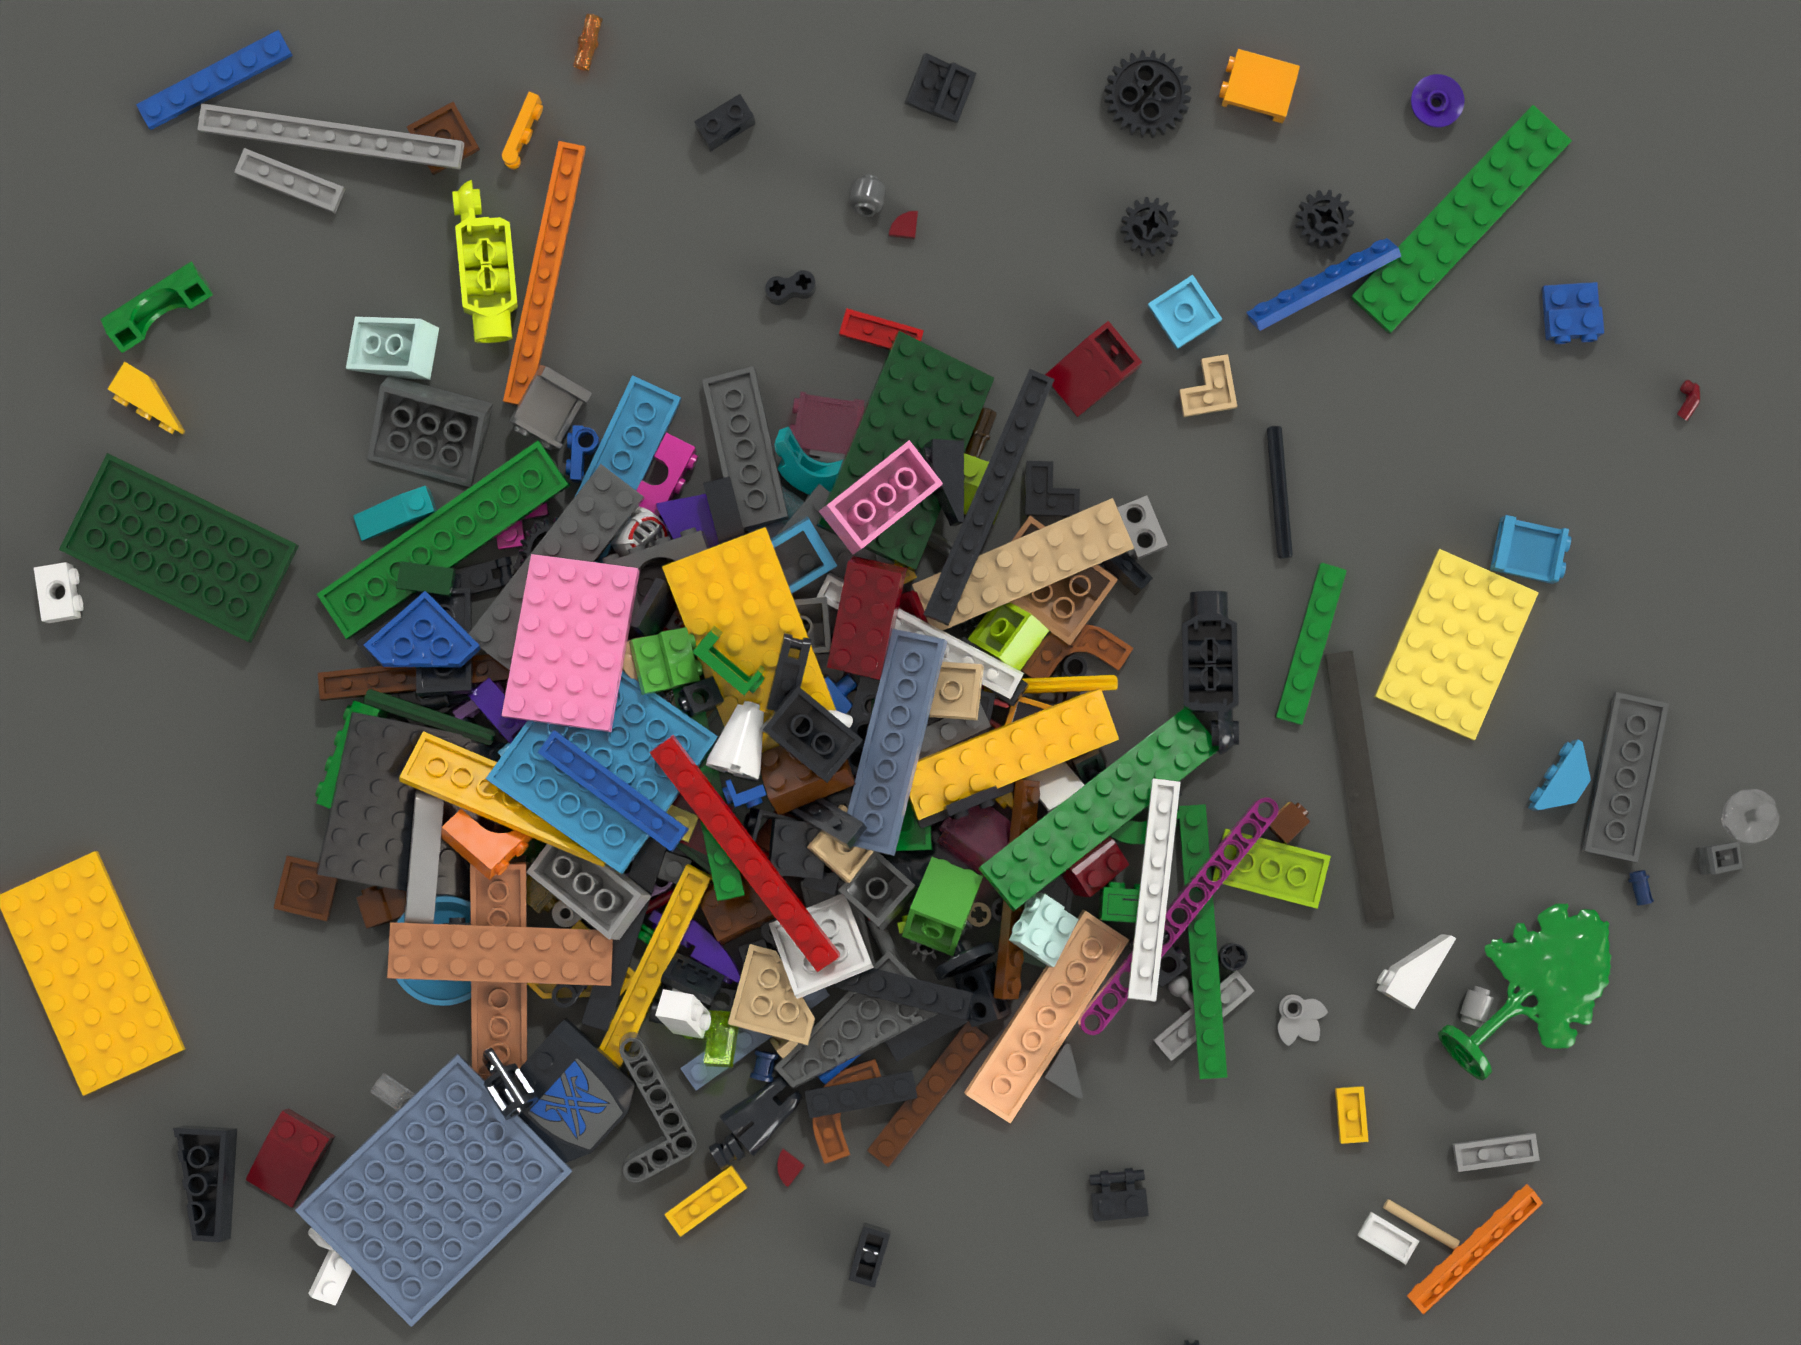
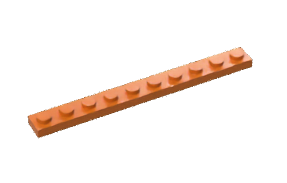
(545, 269)

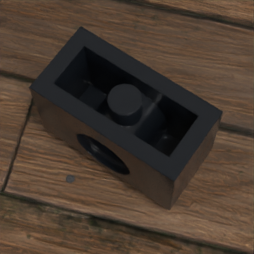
(725, 122)
(869, 1255)

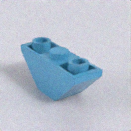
(1565, 780)

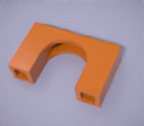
(483, 849)

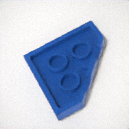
(422, 638)

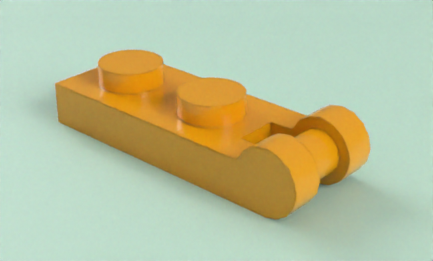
(521, 131)

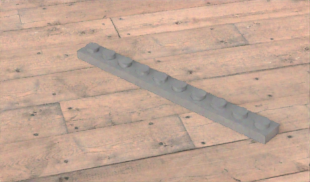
(331, 136)

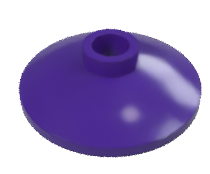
(1444, 90)

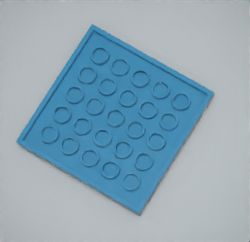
(554, 796)

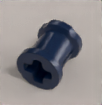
(764, 1065)

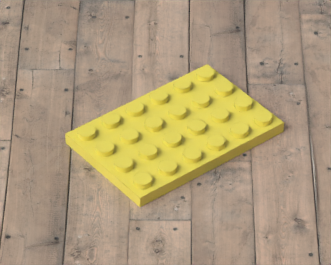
(1456, 644)

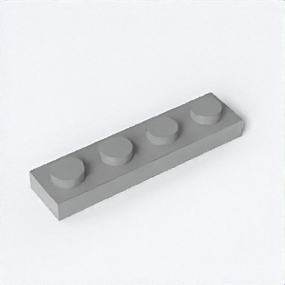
(289, 180)

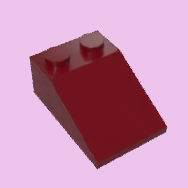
(1095, 869)
(289, 1156)

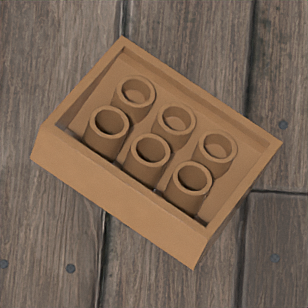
(1068, 602)

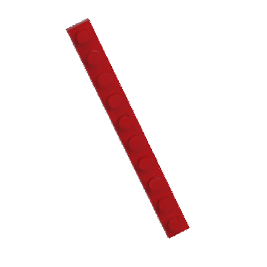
(745, 853)

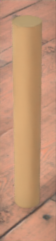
(1421, 1224)

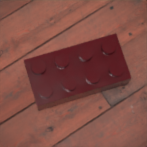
(866, 616)

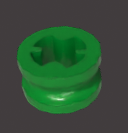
(646, 933)

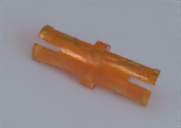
(587, 42)

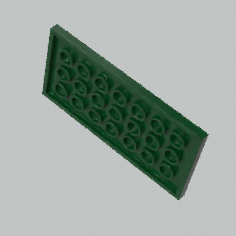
(917, 400)
(179, 547)

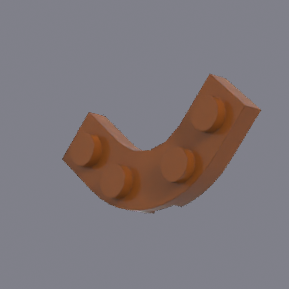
(1089, 640)
(828, 1127)

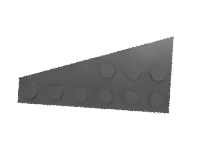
(851, 1029)

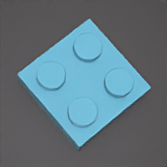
(1184, 312)

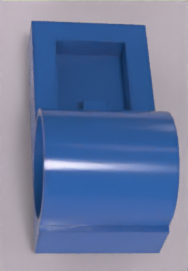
(576, 464)

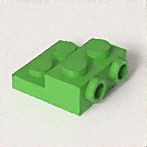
(665, 661)

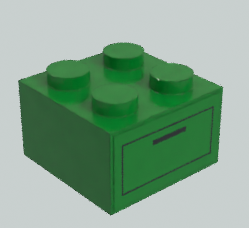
(1118, 903)

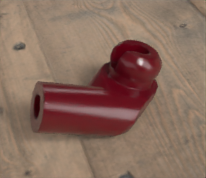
(1692, 400)

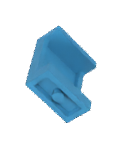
(1530, 550)

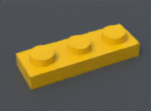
(705, 1200)

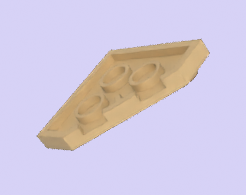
(767, 1000)

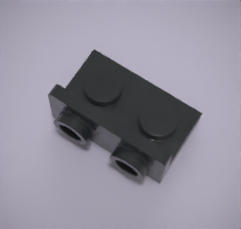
(693, 978)

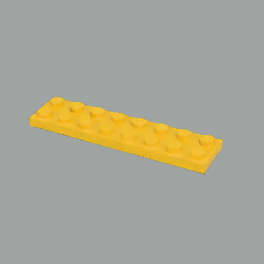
(1012, 752)
(461, 779)

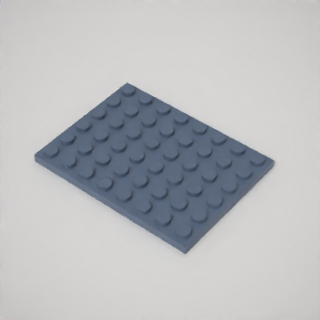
(433, 1190)

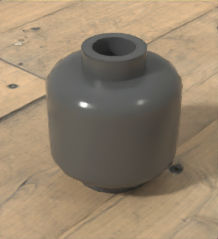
(867, 195)

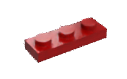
(873, 329)

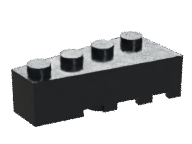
(209, 1176)

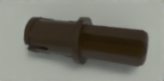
(981, 432)

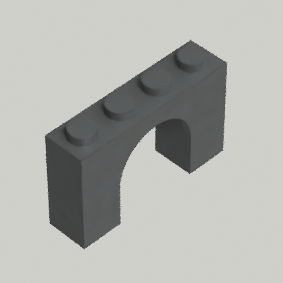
(676, 549)

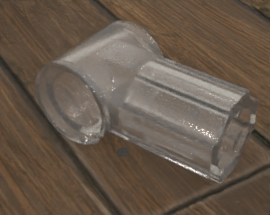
(391, 1091)

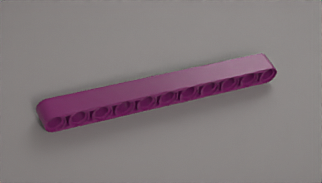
(1189, 907)

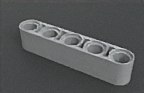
(424, 858)

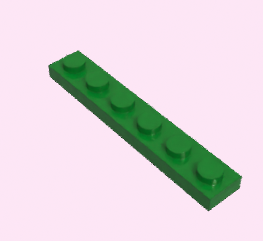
(1310, 643)

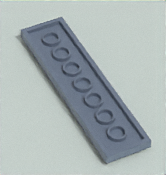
(895, 738)

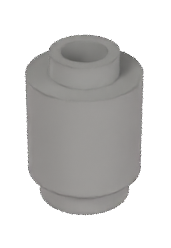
(1476, 1006)

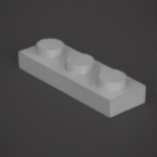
(1496, 1152)

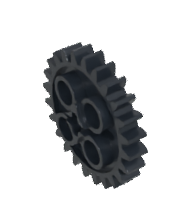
(1129, 81)

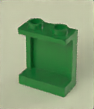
(725, 667)

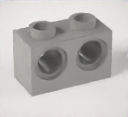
(1148, 526)

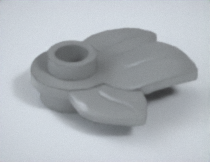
(1302, 1022)

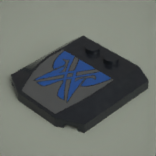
(577, 1091)

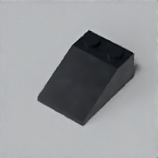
(811, 733)

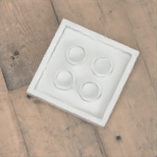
(840, 926)

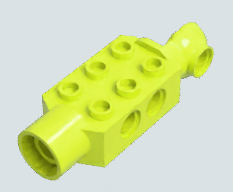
(485, 267)

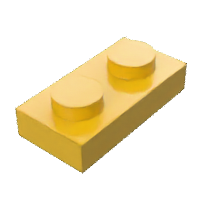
(1351, 1114)

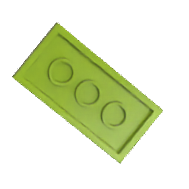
(1278, 871)

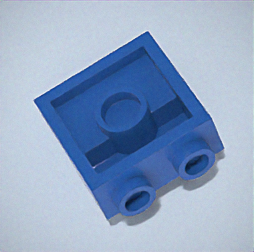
(1572, 312)

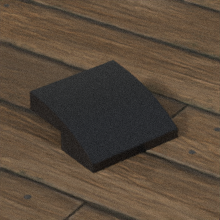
(940, 88)
(654, 610)

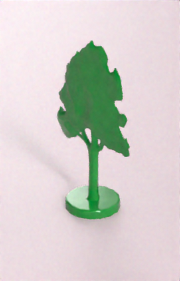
(1559, 965)

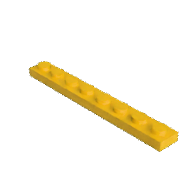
(655, 960)

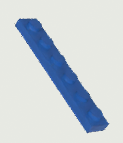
(214, 80)
(1323, 284)
(613, 790)

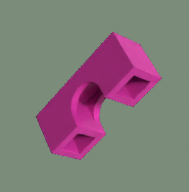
(678, 458)

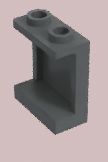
(548, 407)

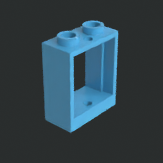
(819, 546)

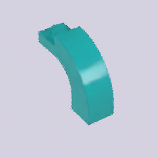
(799, 468)

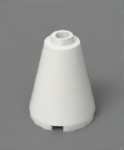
(740, 743)

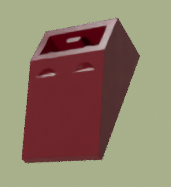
(1093, 369)

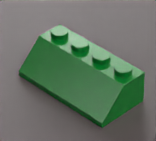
(326, 789)

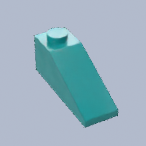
(395, 513)

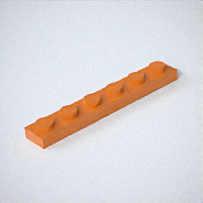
(1474, 1249)

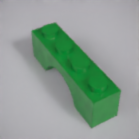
(131, 321)

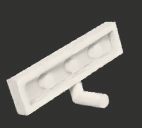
(332, 1274)

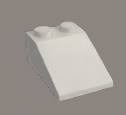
(1411, 975)

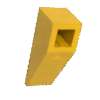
(143, 392)

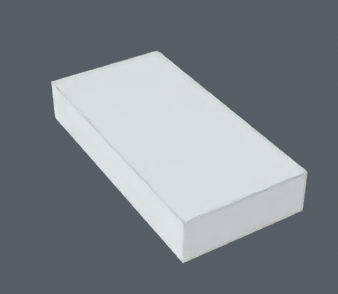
(1388, 1238)

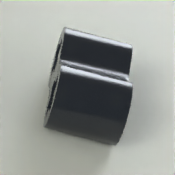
(790, 287)

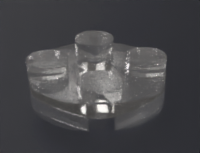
(1765, 811)

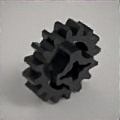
(1315, 214)
(1159, 228)

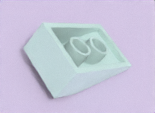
(393, 347)

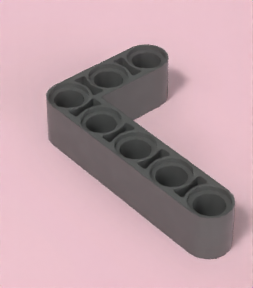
(659, 1108)

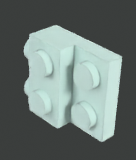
(1043, 929)

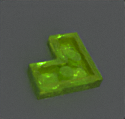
(720, 1040)

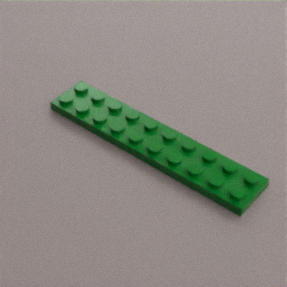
(1461, 218)
(445, 537)
(1097, 809)

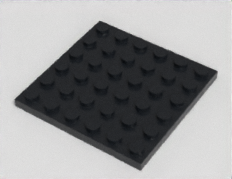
(373, 811)

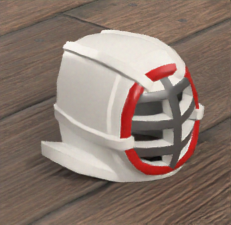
(639, 532)

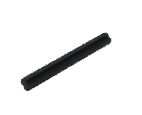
(1279, 492)

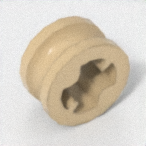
(984, 907)

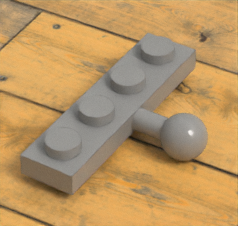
(1182, 1032)

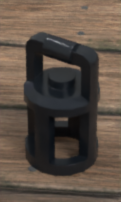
(501, 1077)

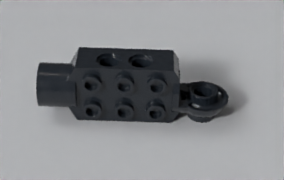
(1212, 665)

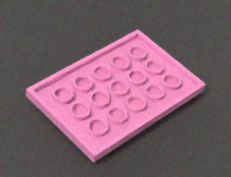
(571, 643)

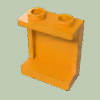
(1259, 84)

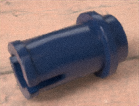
(1641, 887)

